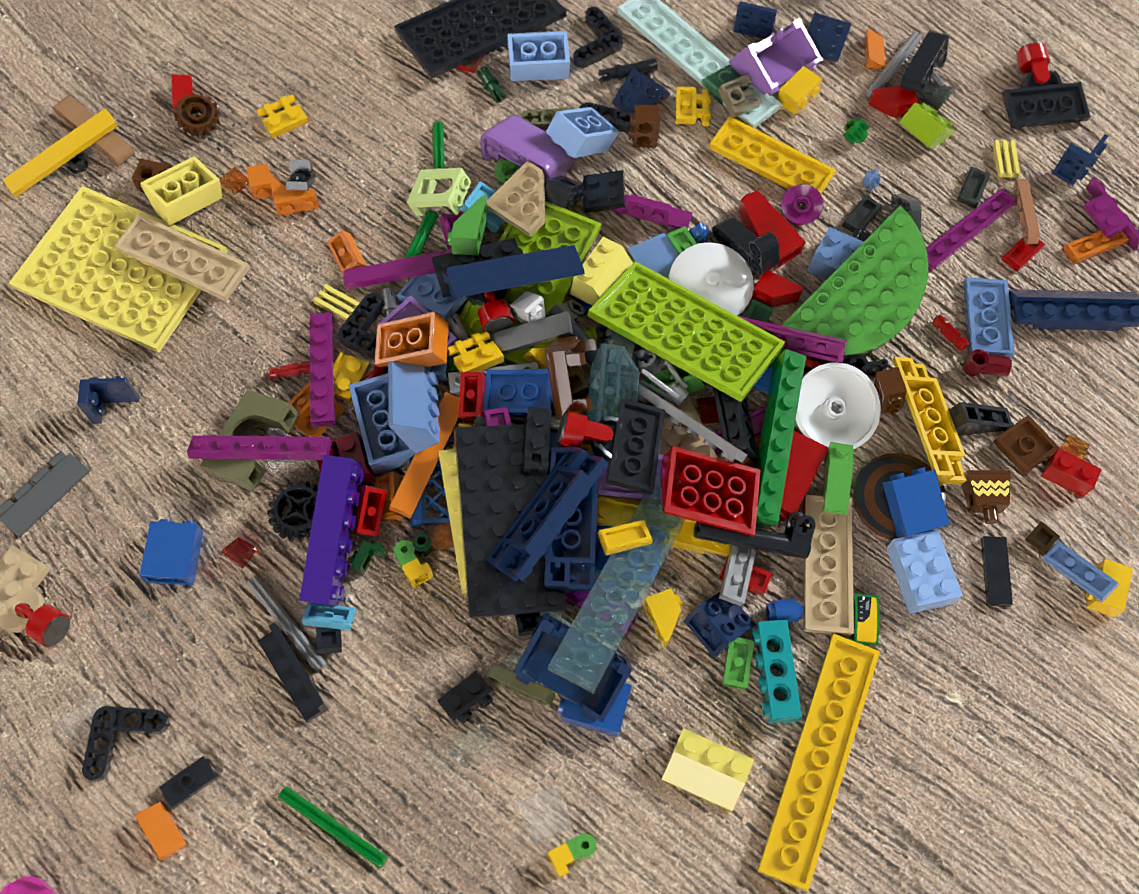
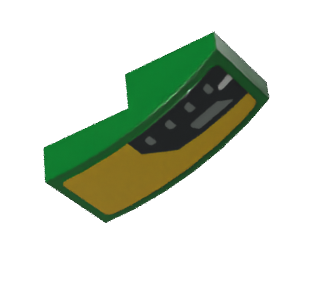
(866, 619)

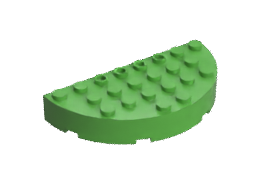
(872, 290)

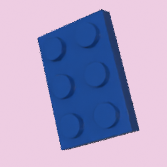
(517, 390)

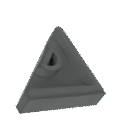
(935, 95)

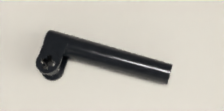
(576, 311)
(793, 543)

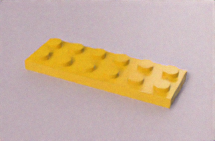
(769, 156)

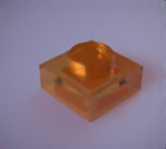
(234, 181)
(1075, 446)
(441, 537)

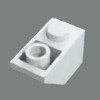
(528, 308)

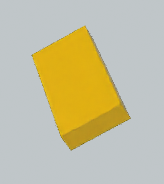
(625, 537)

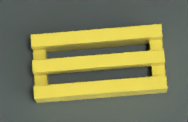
(1010, 173)
(324, 295)

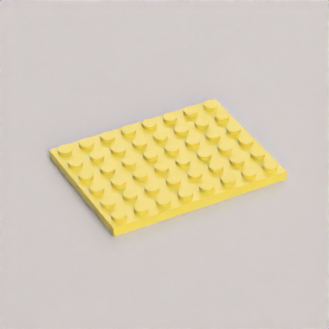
(87, 276)

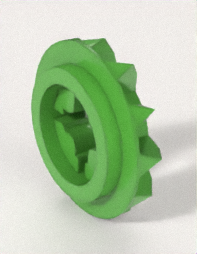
(501, 170)

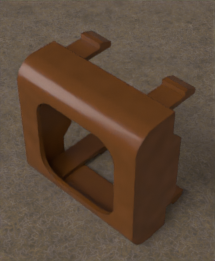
(561, 358)

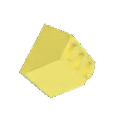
(182, 190)
(601, 271)
(707, 769)

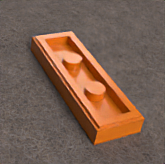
(1092, 245)

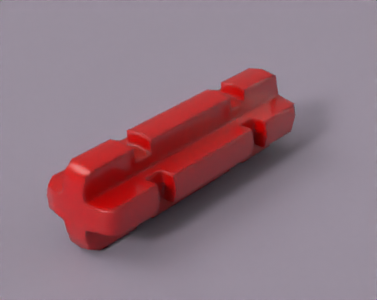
(950, 332)
(289, 370)

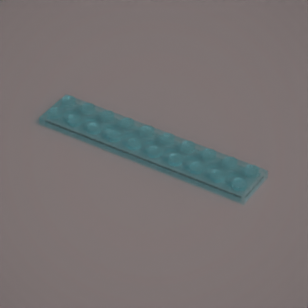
(615, 598)

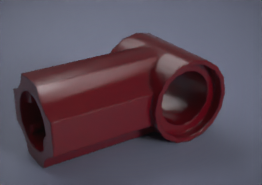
(986, 364)

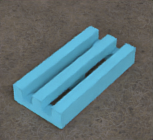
(329, 616)

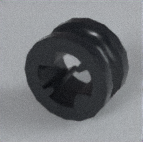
(80, 166)

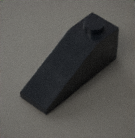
(979, 419)

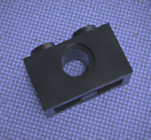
(563, 191)

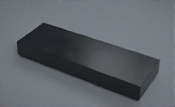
(996, 571)

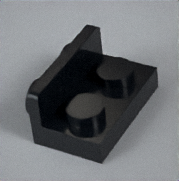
(466, 698)

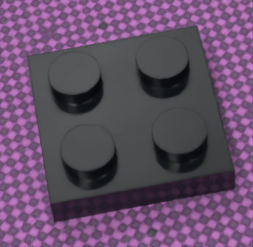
(604, 191)

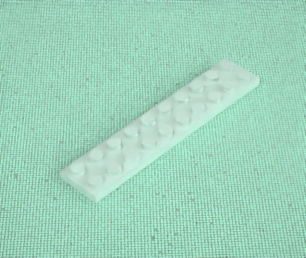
(688, 49)

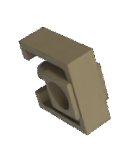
(733, 89)

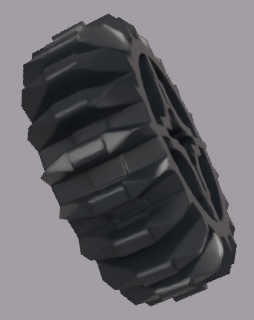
(292, 517)

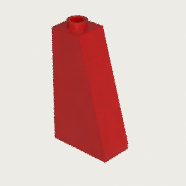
(762, 217)
(803, 465)

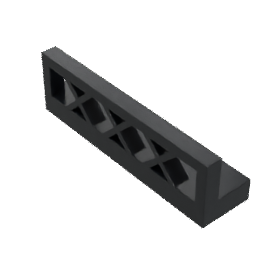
(736, 423)
(292, 674)

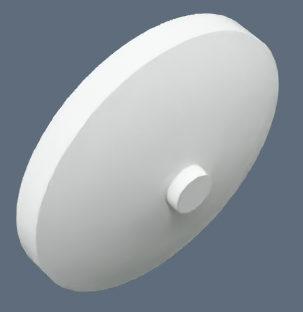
(715, 275)
(837, 405)

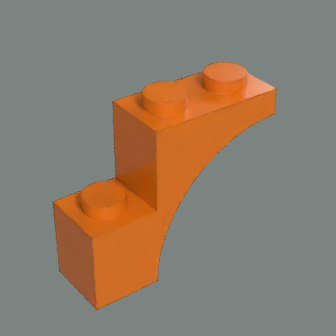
(286, 201)

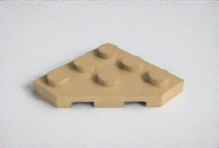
(521, 199)

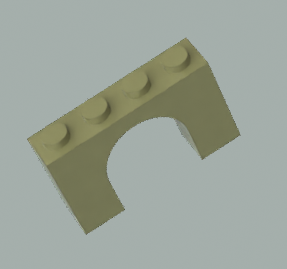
(251, 413)

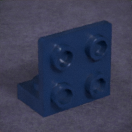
(754, 20)
(828, 35)
(639, 91)
(1076, 160)
(97, 391)
(718, 623)

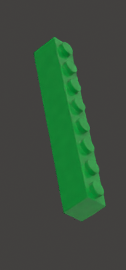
(778, 435)

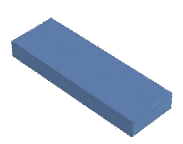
(1080, 571)

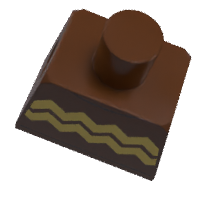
(987, 492)

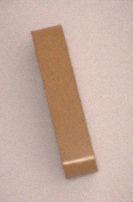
(110, 145)

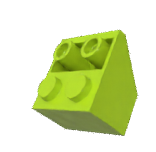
(926, 125)

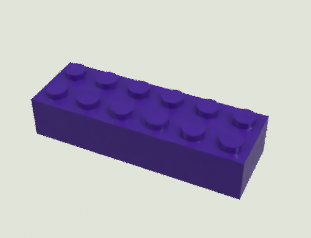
(331, 531)

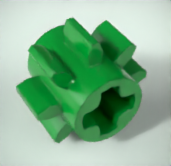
(856, 131)

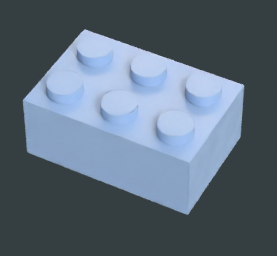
(538, 56)
(582, 132)
(924, 571)

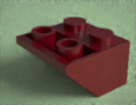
(352, 447)

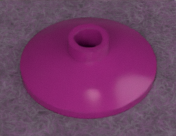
(804, 195)

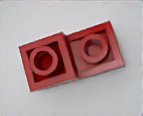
(181, 86)

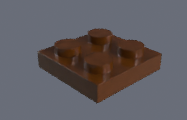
(1026, 445)

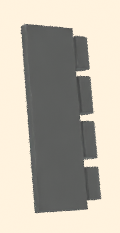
(39, 499)

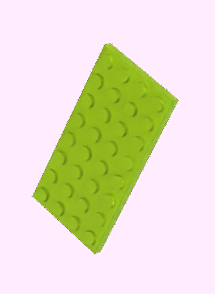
(559, 230)
(687, 330)

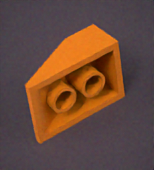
(413, 341)

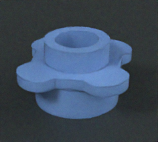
(871, 180)

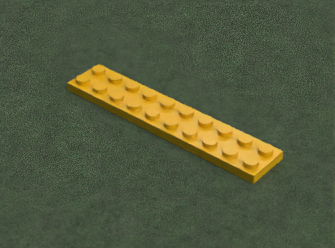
(818, 763)

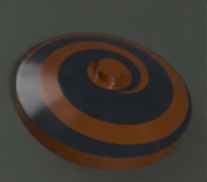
(869, 492)

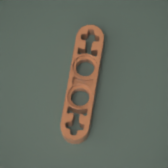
(1026, 211)

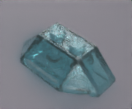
(611, 378)

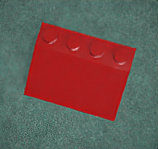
(709, 490)

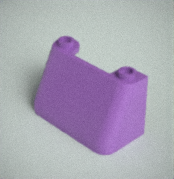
(777, 58)
(524, 142)

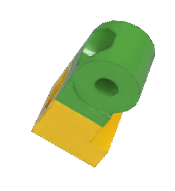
(410, 564)
(577, 848)

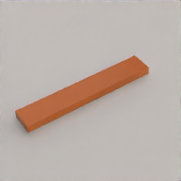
(425, 461)

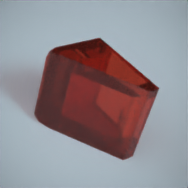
(707, 410)

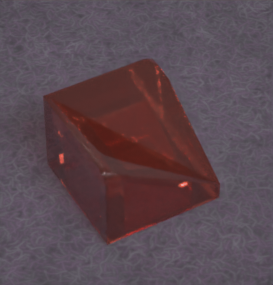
(239, 552)

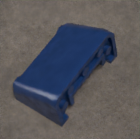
(534, 668)

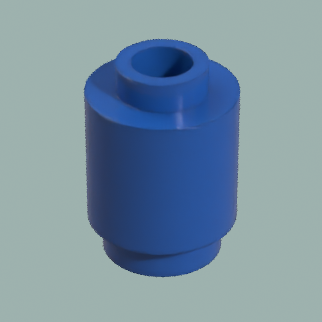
(784, 610)

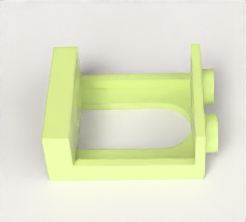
(425, 184)

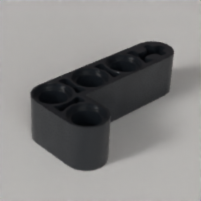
(930, 54)
(758, 252)

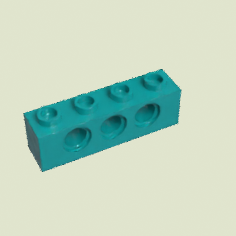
(778, 634)

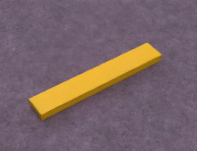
(60, 152)

